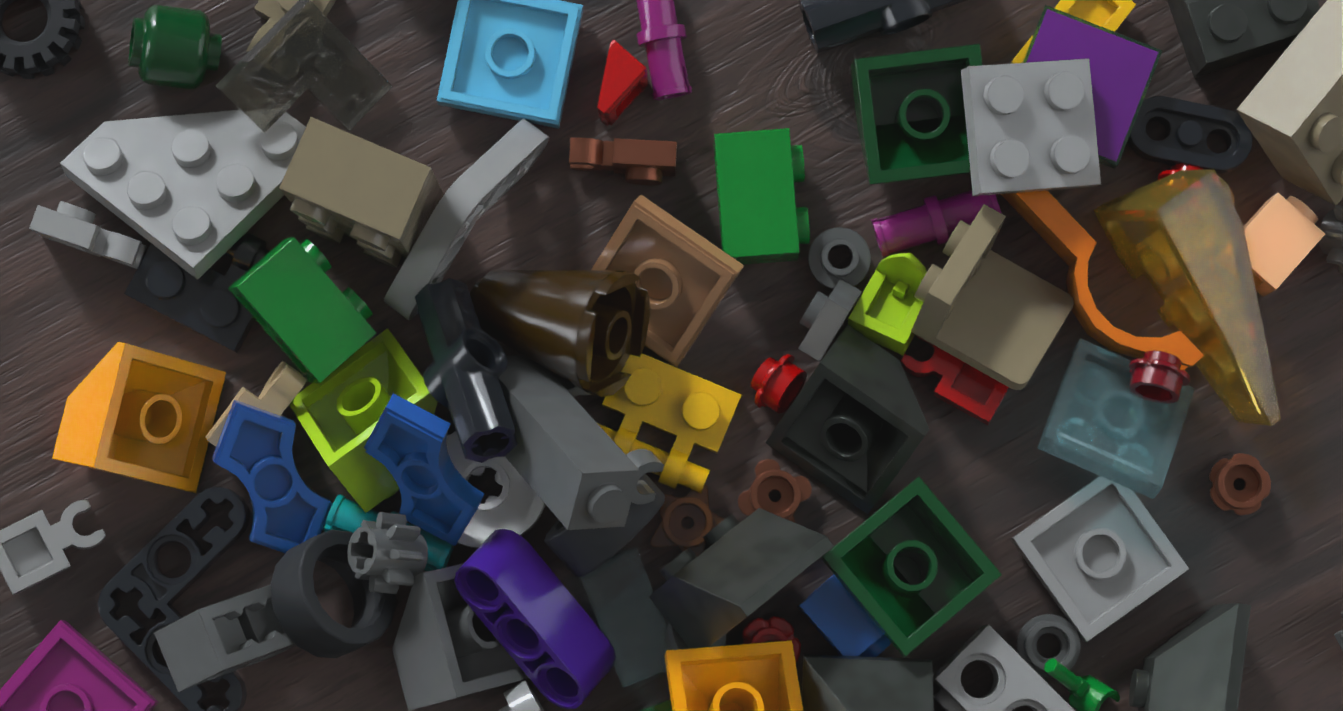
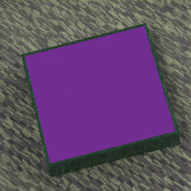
(1118, 70)

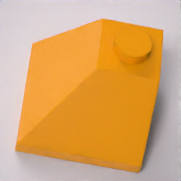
(142, 417)
(734, 678)

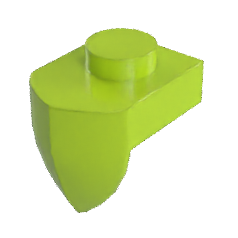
(888, 302)

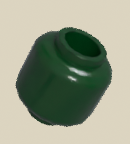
(173, 47)

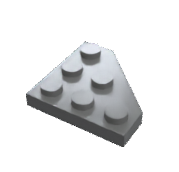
(187, 178)

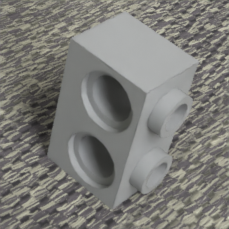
(1013, 678)

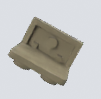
(989, 306)

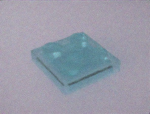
(1110, 428)

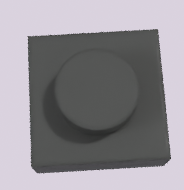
(826, 317)

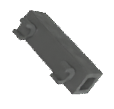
(568, 454)

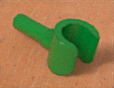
(1085, 692)

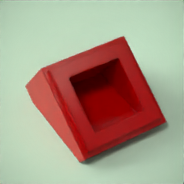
(621, 84)

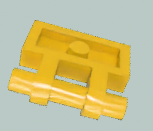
(675, 404)

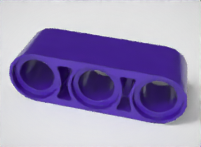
(535, 618)

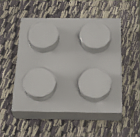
(1030, 127)
(1099, 555)

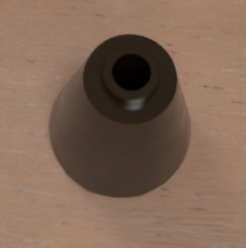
(568, 321)

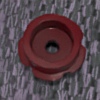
(1158, 377)

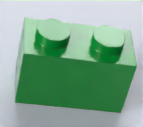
(758, 196)
(304, 308)

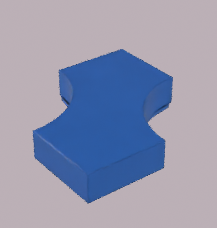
(259, 452)
(416, 454)

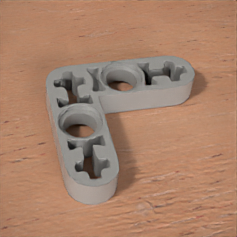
(460, 209)

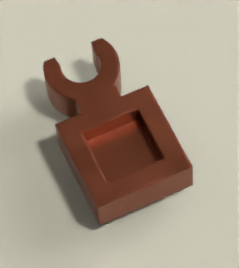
(640, 160)

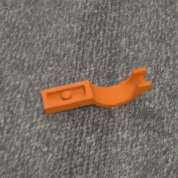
(1075, 248)

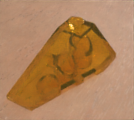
(1198, 261)

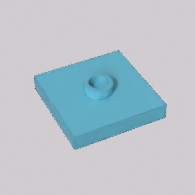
(511, 58)

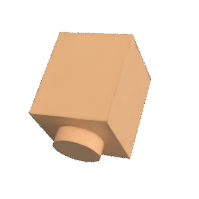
(1279, 240)

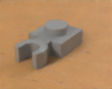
(74, 228)
(35, 550)

